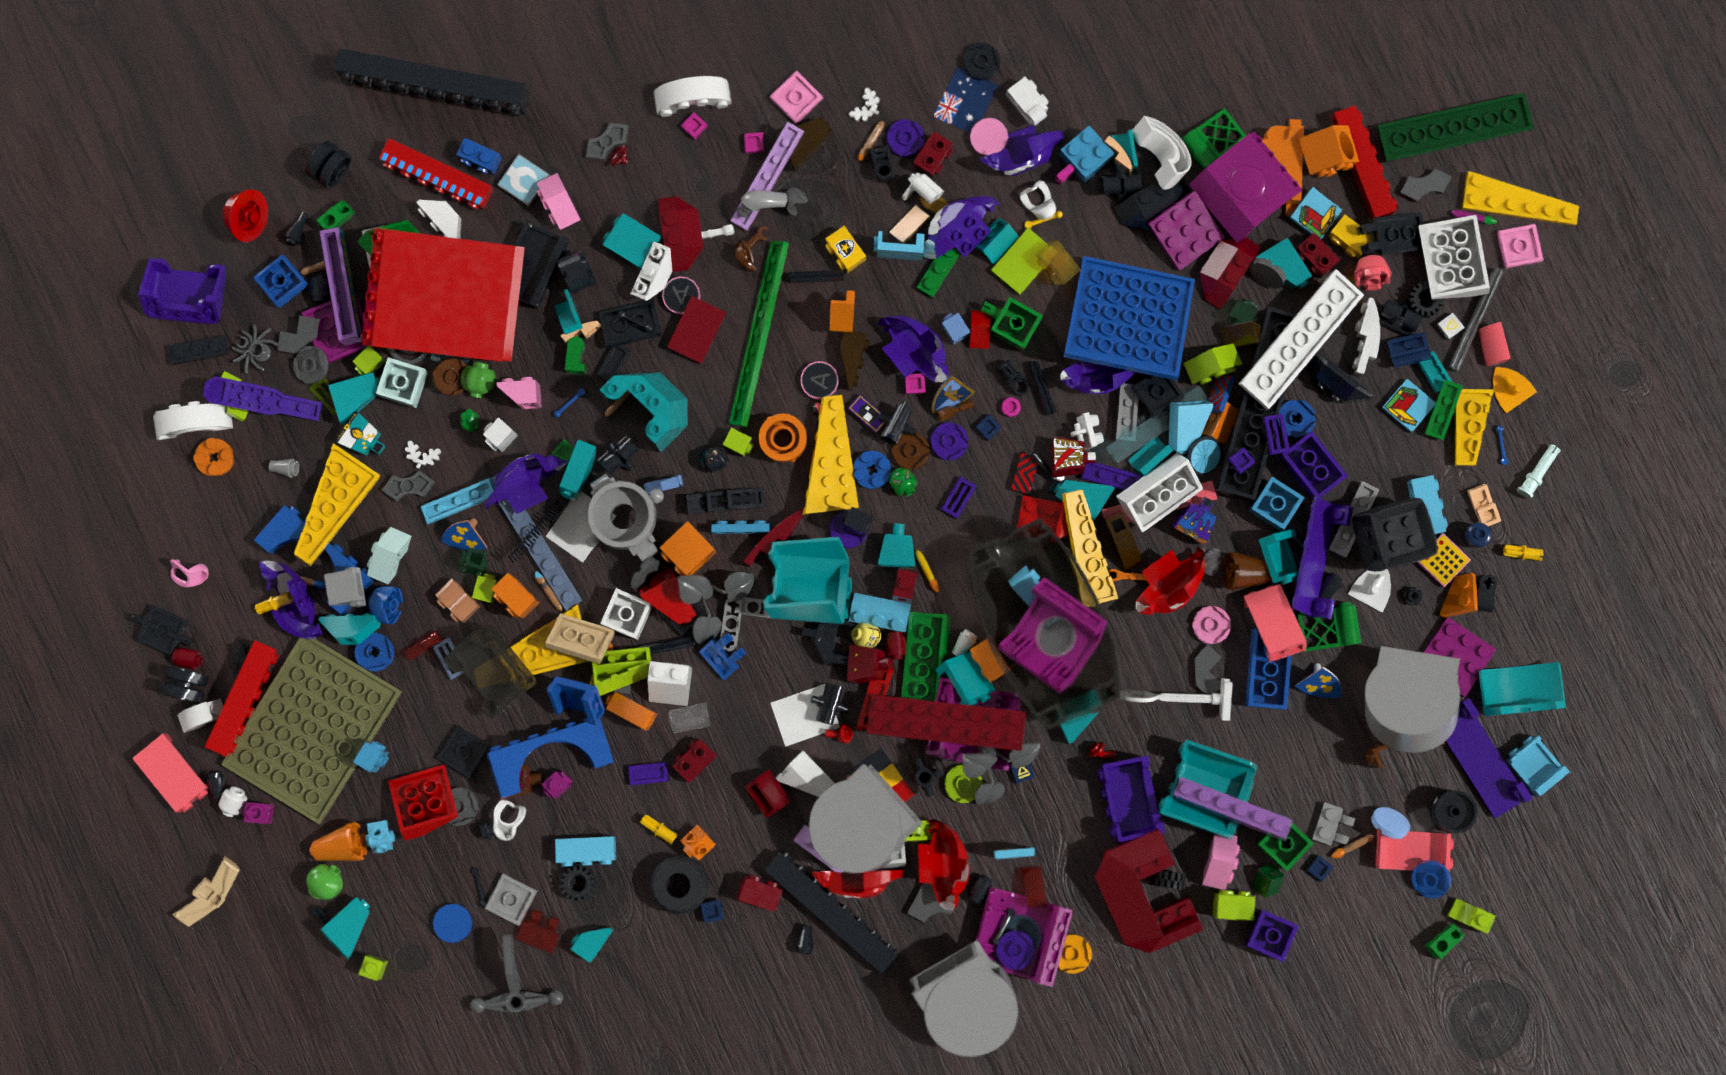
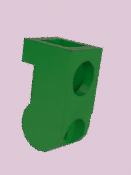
(336, 216)
(575, 349)
(1444, 941)

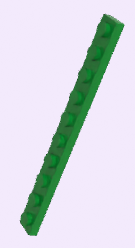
(758, 333)

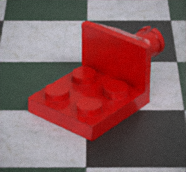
(1050, 512)

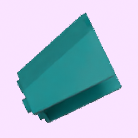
(659, 398)
(810, 581)
(1216, 771)

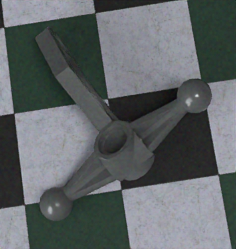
(504, 1002)

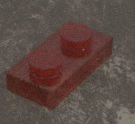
(1034, 887)

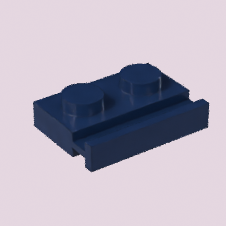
(1409, 350)

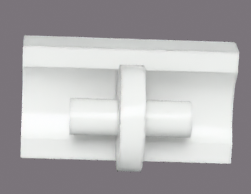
(1085, 432)

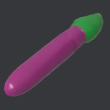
(1480, 218)

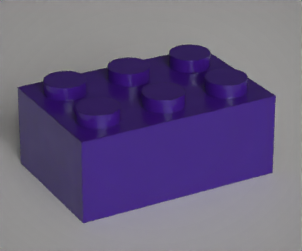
(1313, 466)

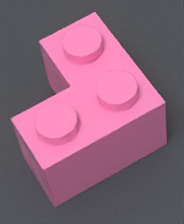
(557, 200)
(1221, 862)

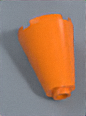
(340, 845)

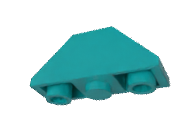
(350, 628)

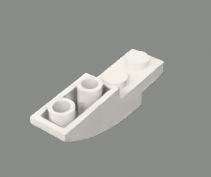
(1369, 330)

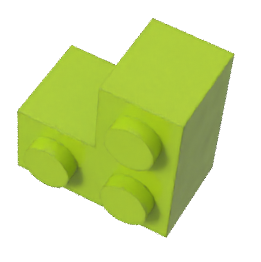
(1213, 363)
(1232, 906)

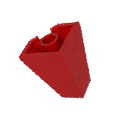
(664, 595)

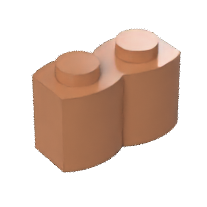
(457, 601)

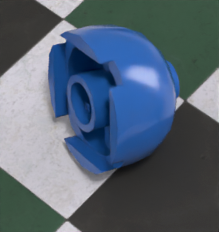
(384, 604)

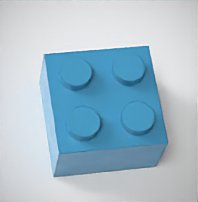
(1086, 153)
(1276, 504)

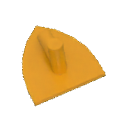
(1511, 388)

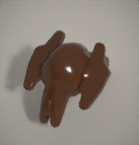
(743, 251)

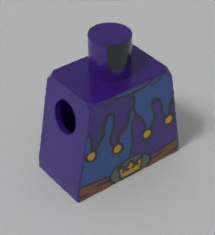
(1197, 521)

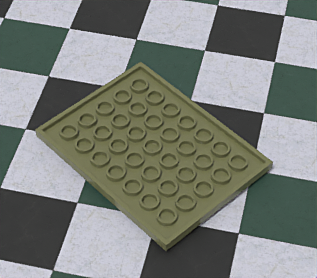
(312, 728)

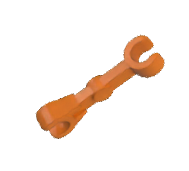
(1129, 576)

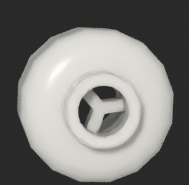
(232, 801)

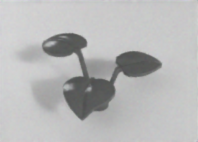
(697, 587)
(976, 765)

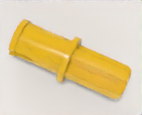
(1523, 552)
(274, 603)
(659, 829)

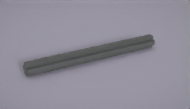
(1475, 321)

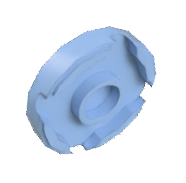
(1390, 822)

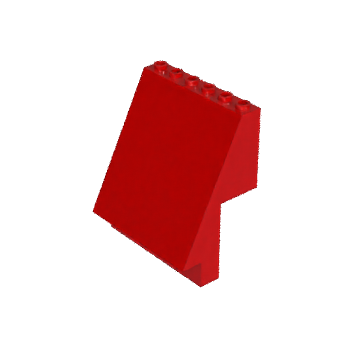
(442, 295)

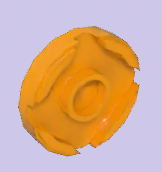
(1075, 954)

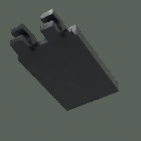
(1393, 234)

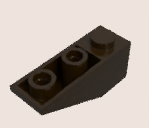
(851, 350)
(1123, 540)

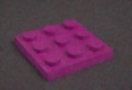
(1186, 230)
(327, 332)
(1457, 642)

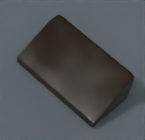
(1242, 334)

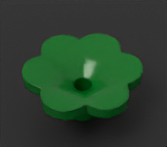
(469, 420)

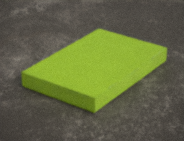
(1020, 262)

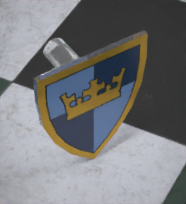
(951, 393)

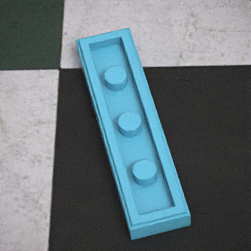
(458, 501)

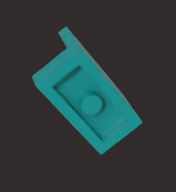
(1126, 141)
(998, 240)
(568, 315)
(1149, 456)

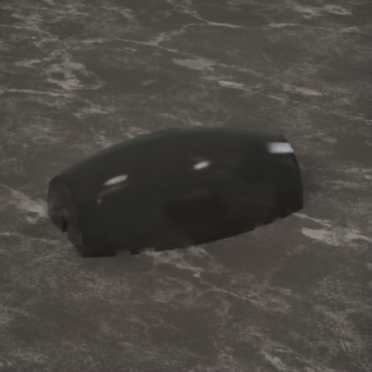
(1002, 610)

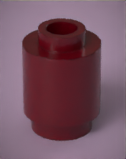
(896, 645)
(187, 658)

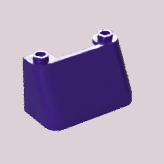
(182, 294)

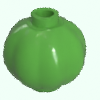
(478, 379)
(324, 881)

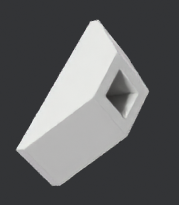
(442, 217)
(654, 272)

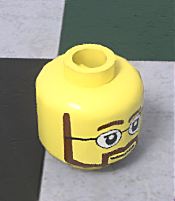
(866, 635)

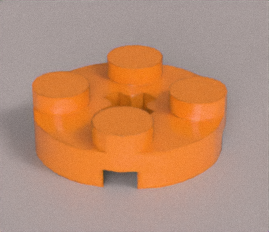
(212, 446)

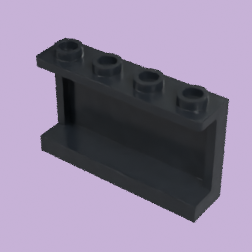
(539, 261)

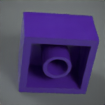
(1271, 935)

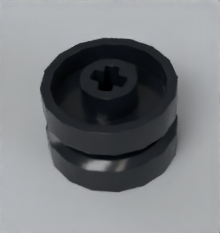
(328, 165)
(184, 684)
(1463, 818)

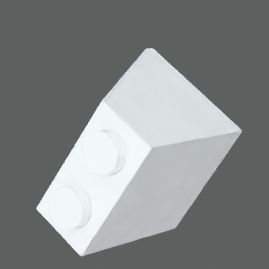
(669, 683)

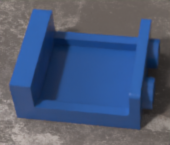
(576, 696)

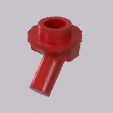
(844, 734)
(1097, 750)

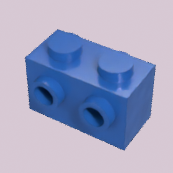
(478, 156)

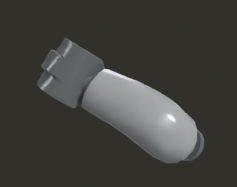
(762, 199)

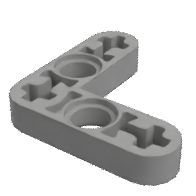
(742, 610)

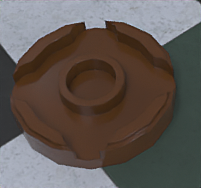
(447, 375)
(911, 451)

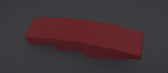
(780, 532)

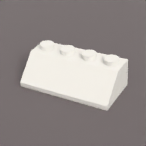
(1160, 492)

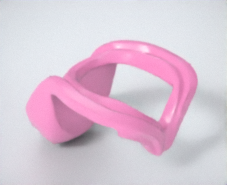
(195, 575)

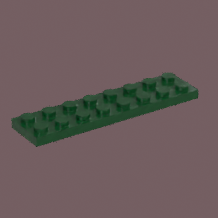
(1455, 127)

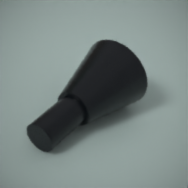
(294, 234)

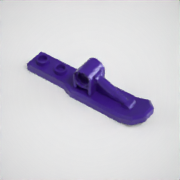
(259, 399)

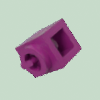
(557, 784)
(258, 813)

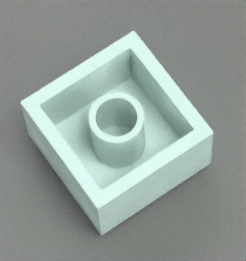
(402, 382)

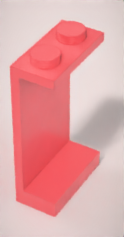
(1275, 622)
(171, 774)
(1413, 849)

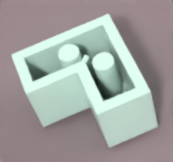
(387, 555)

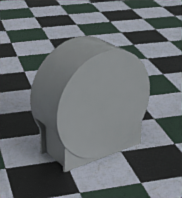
(1412, 699)
(861, 823)
(967, 1002)

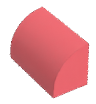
(1494, 344)

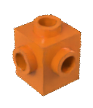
(697, 843)

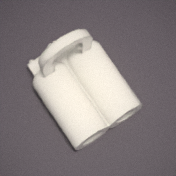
(923, 186)

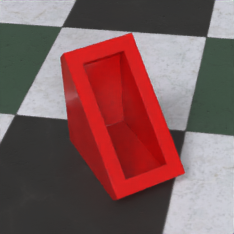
(979, 330)

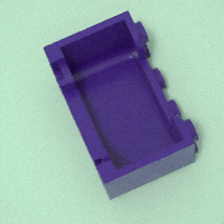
(1129, 798)

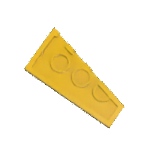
(1470, 424)

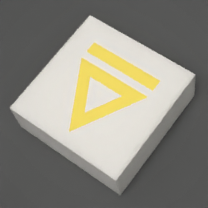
(1450, 326)

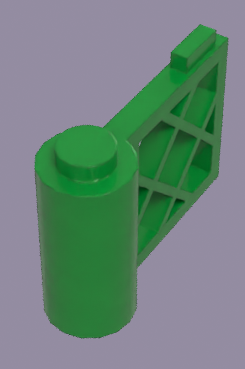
(1200, 145)
(1345, 624)

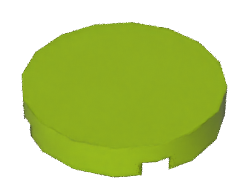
(959, 786)

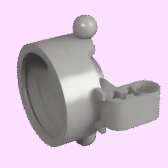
(606, 497)

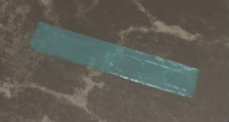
(1148, 430)

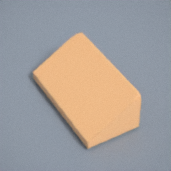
(909, 225)

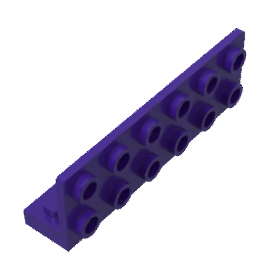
(1314, 557)
(1484, 763)

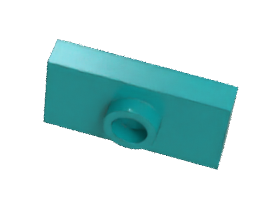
(1434, 372)

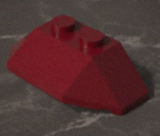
(680, 231)
(1226, 269)

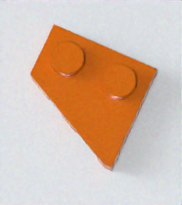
(1461, 596)

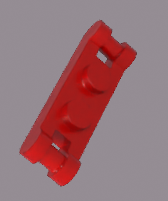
(876, 687)

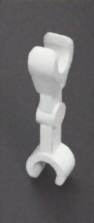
(725, 230)

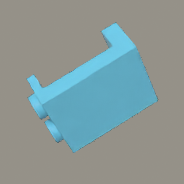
(899, 251)
(1536, 765)

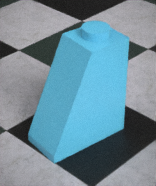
(1187, 423)

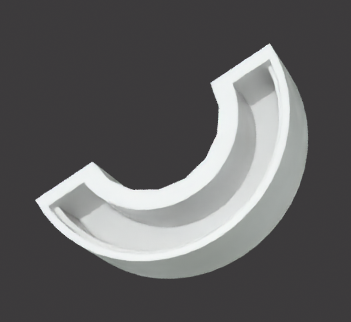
(691, 91)
(1167, 147)
(190, 418)

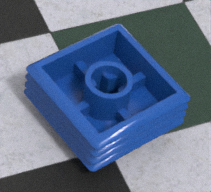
(269, 276)

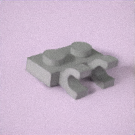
(1327, 825)

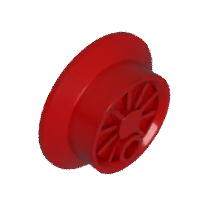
(246, 214)

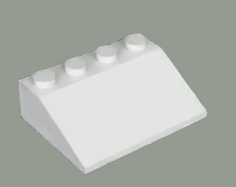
(1454, 258)

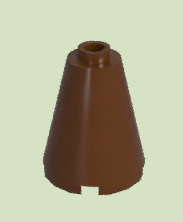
(1244, 571)

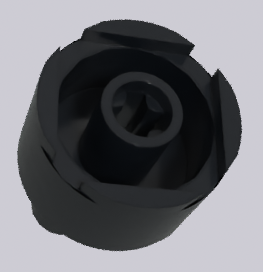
(576, 271)

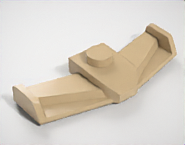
(209, 894)

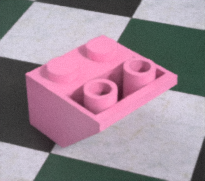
(524, 392)

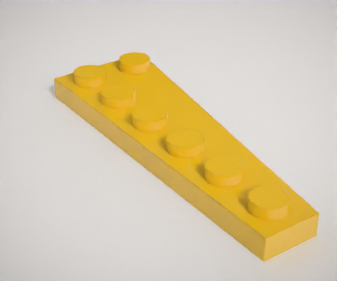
(1505, 199)
(1086, 546)

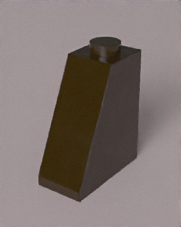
(813, 138)

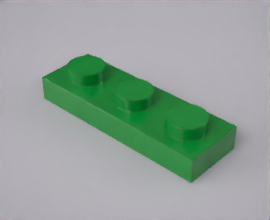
(938, 272)
(1443, 409)

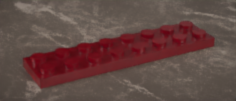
(946, 722)

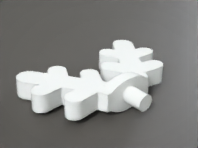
(857, 114)
(426, 459)

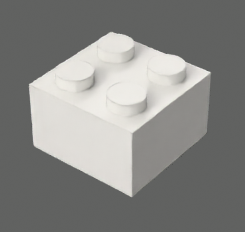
(626, 614)

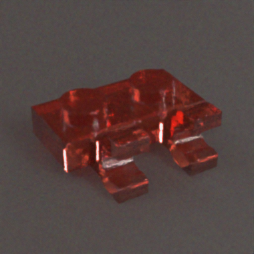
(538, 936)

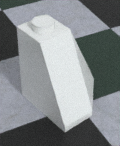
(805, 775)

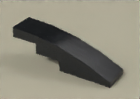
(725, 501)

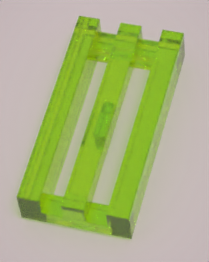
(313, 389)

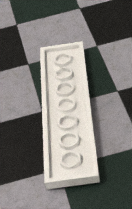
(1301, 339)

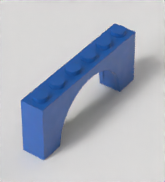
(287, 528)
(508, 761)

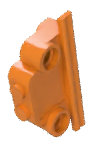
(1288, 151)

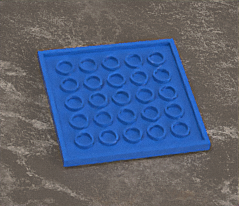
(1129, 318)

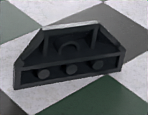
(1148, 204)
(1336, 381)

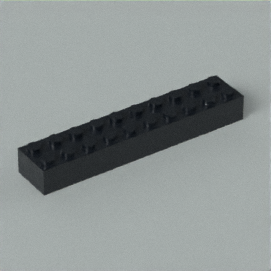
(432, 82)
(1249, 424)

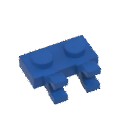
(719, 658)

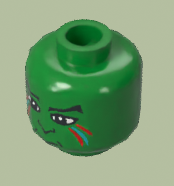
(903, 482)

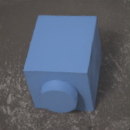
(955, 328)

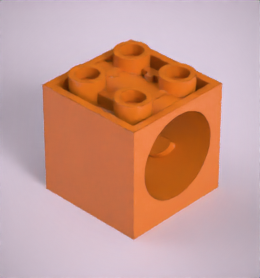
(1329, 150)
(687, 550)

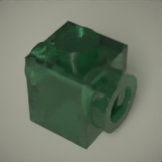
(1243, 311)
(473, 561)

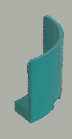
(1522, 688)

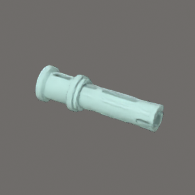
(1535, 478)

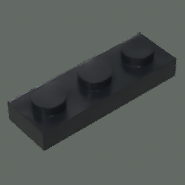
(198, 350)

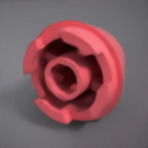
(1372, 272)

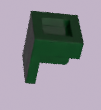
(1268, 880)

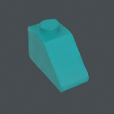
(590, 942)

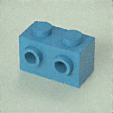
(372, 756)

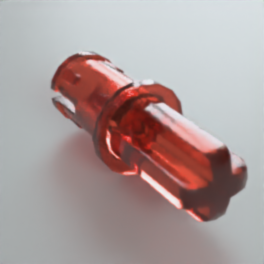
(423, 645)

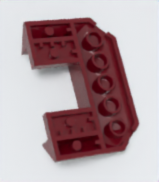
(1127, 901)

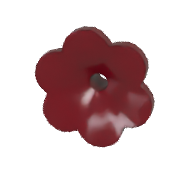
(619, 156)

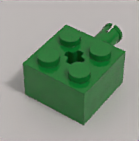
(1004, 319)
(1285, 857)

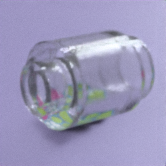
(1213, 561)

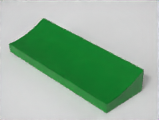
(925, 652)

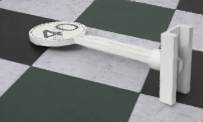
(1222, 699)

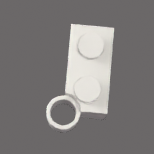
(1028, 101)

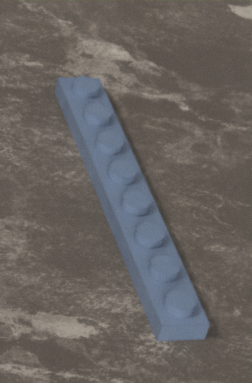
(543, 556)

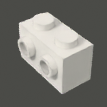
(499, 435)

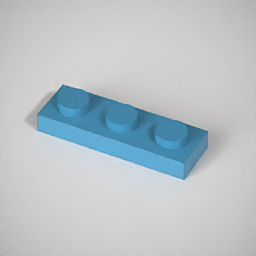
(740, 527)

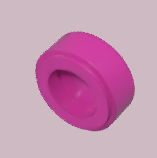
(1010, 407)

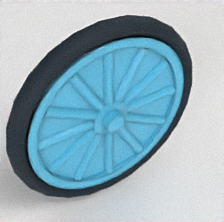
(1205, 455)

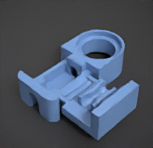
(664, 484)

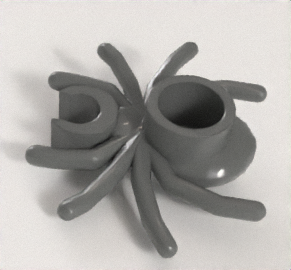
(254, 348)

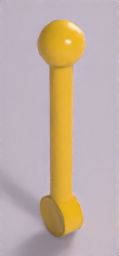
(1028, 224)

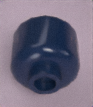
(1477, 535)

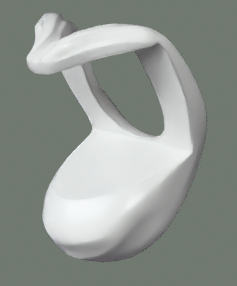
(1046, 209)
(504, 830)

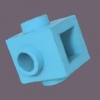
(380, 836)

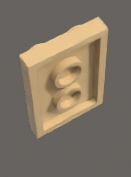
(579, 638)

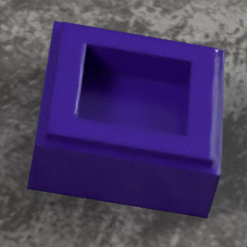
(1241, 460)

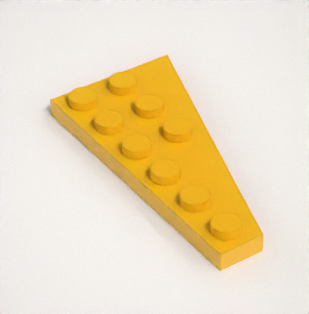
(831, 466)
(336, 498)
(541, 659)

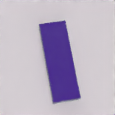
(1109, 476)

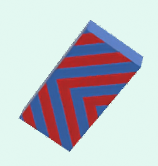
(1220, 393)

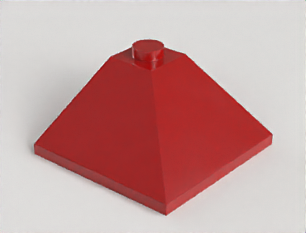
(423, 801)

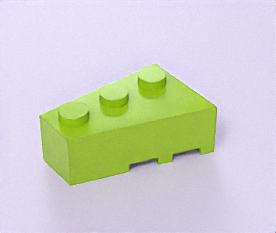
(621, 669)

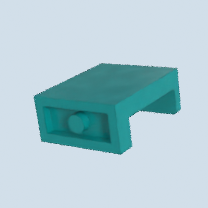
(630, 240)
(1280, 556)
(967, 679)

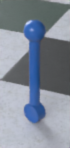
(580, 392)
(1504, 461)

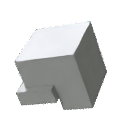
(345, 588)

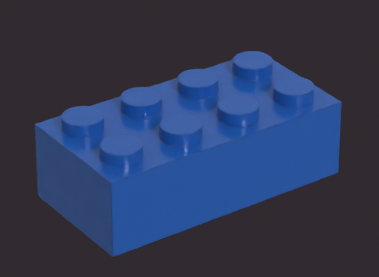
(1266, 680)

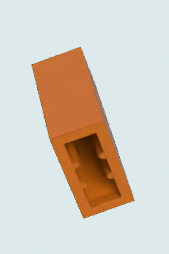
(631, 710)

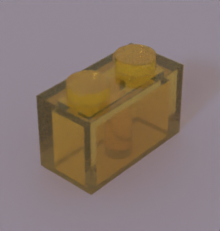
(1057, 262)

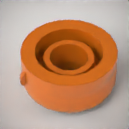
(777, 423)

